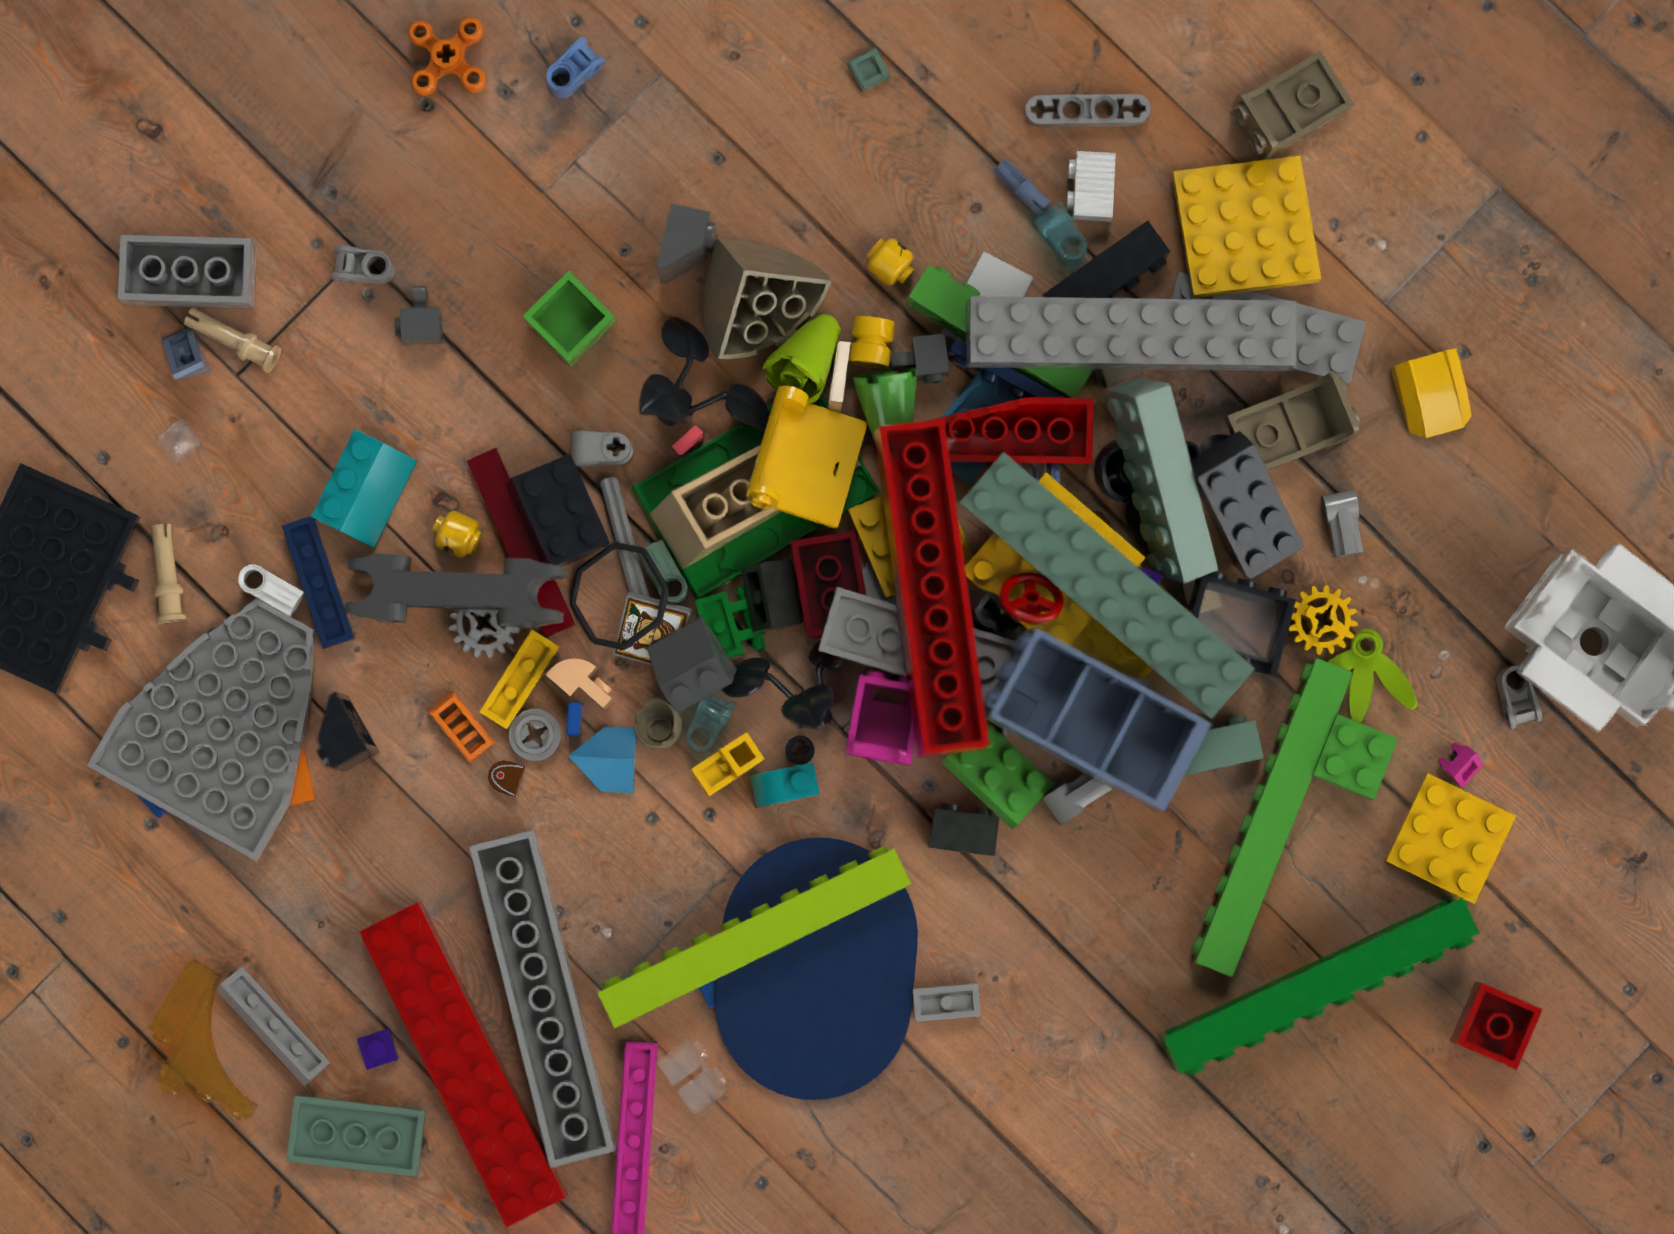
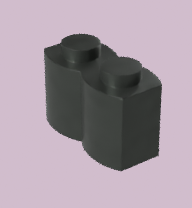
(990, 615)

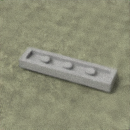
(273, 1026)

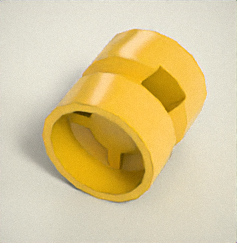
(871, 342)

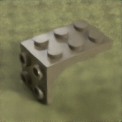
(1291, 105)
(1298, 421)

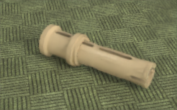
(246, 345)
(168, 590)

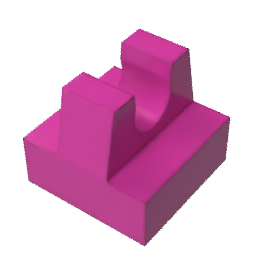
(1463, 766)

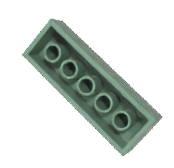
(1161, 479)

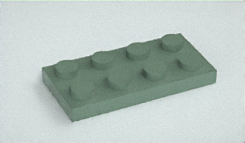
(356, 1135)

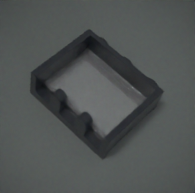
(1244, 618)

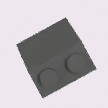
(690, 664)

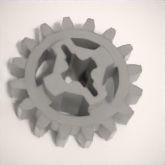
(476, 636)

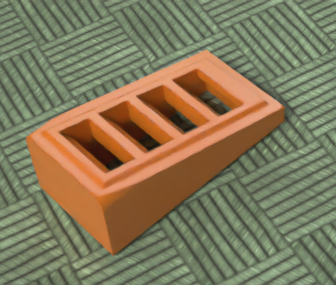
(443, 704)

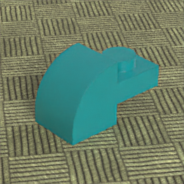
(784, 785)

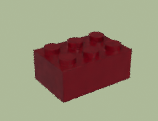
(821, 567)

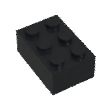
(558, 512)

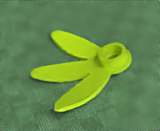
(1362, 680)

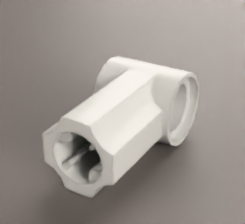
(272, 590)

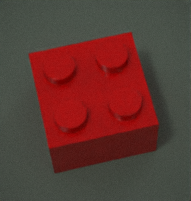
(1496, 1025)

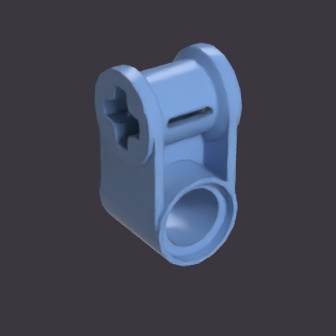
(578, 64)

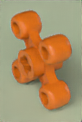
(437, 49)

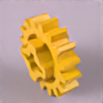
(1335, 627)

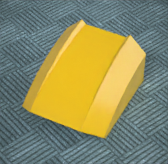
(1432, 393)

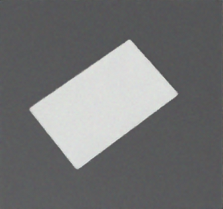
(996, 279)

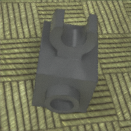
(420, 324)
(928, 357)

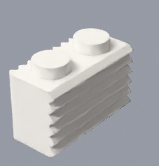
(1092, 187)

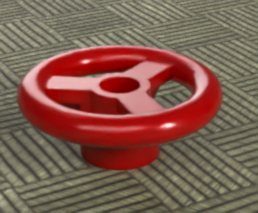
(1031, 604)

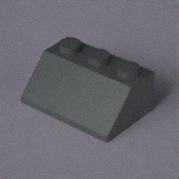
(685, 242)

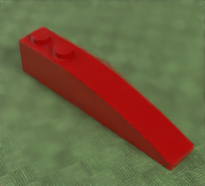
(1024, 430)

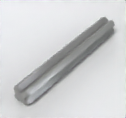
(623, 534)

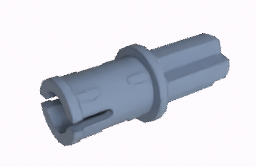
(1022, 187)

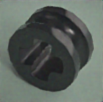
(807, 756)

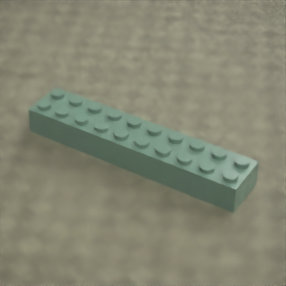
(1107, 585)

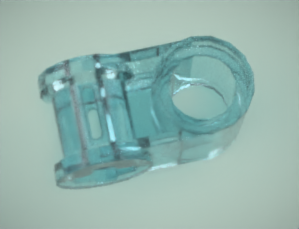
(1058, 229)
(710, 720)

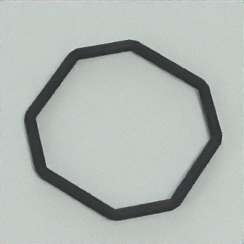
(665, 590)

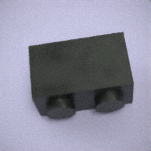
(772, 595)
(964, 831)

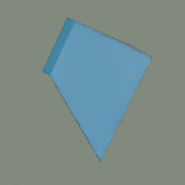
(609, 759)

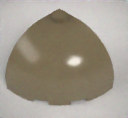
(757, 296)

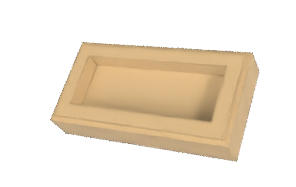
(839, 376)

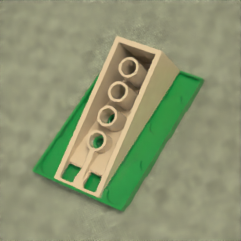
(709, 520)

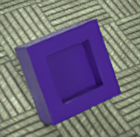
(378, 1048)

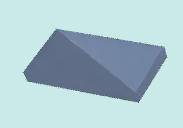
(185, 354)

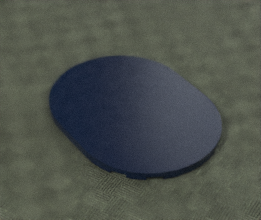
(829, 1004)

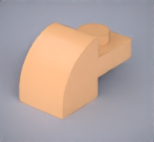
(576, 674)

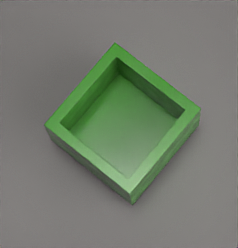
(569, 318)
(1355, 757)

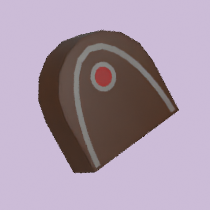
(506, 777)

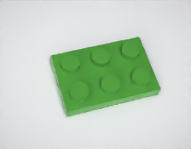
(1000, 778)

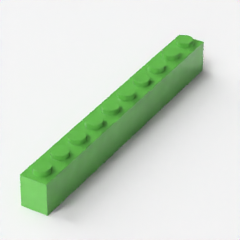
(1272, 816)

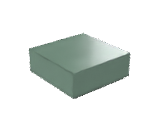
(869, 69)

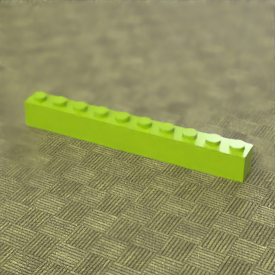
(754, 937)

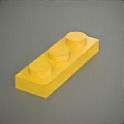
(519, 679)

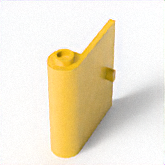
(799, 458)

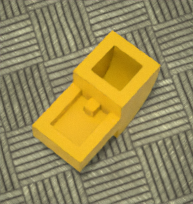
(727, 764)

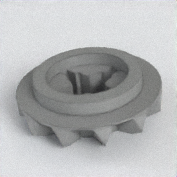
(519, 731)

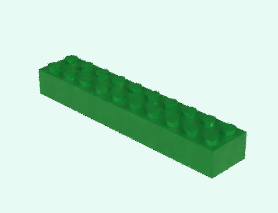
(1319, 984)

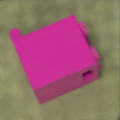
(881, 728)

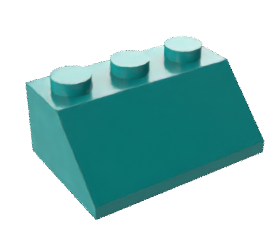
(364, 488)

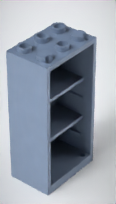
(1094, 719)

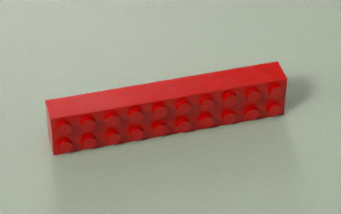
(931, 588)
(463, 1063)

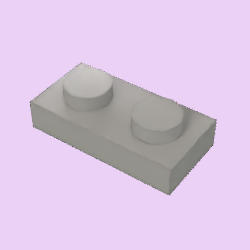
(946, 1002)

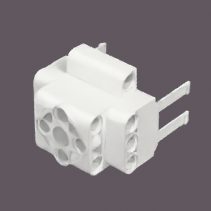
(1633, 616)

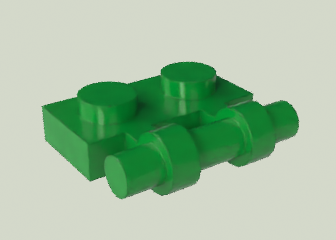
(720, 619)

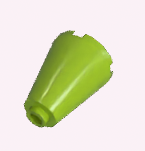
(805, 357)

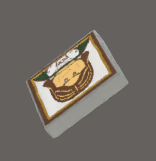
(639, 613)

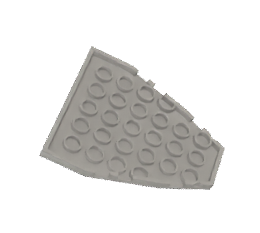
(220, 729)

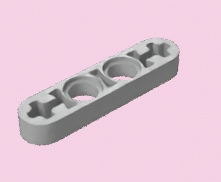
(1087, 104)

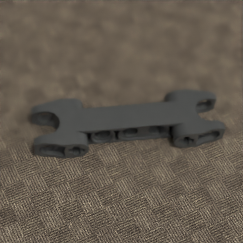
(509, 592)

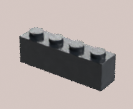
(1116, 267)

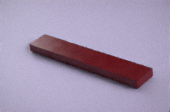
(492, 481)

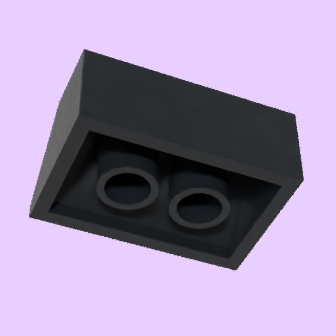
(343, 735)

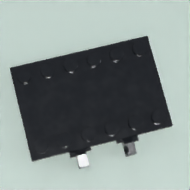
(54, 570)

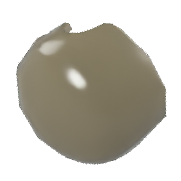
(658, 724)

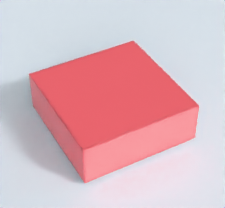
(688, 441)

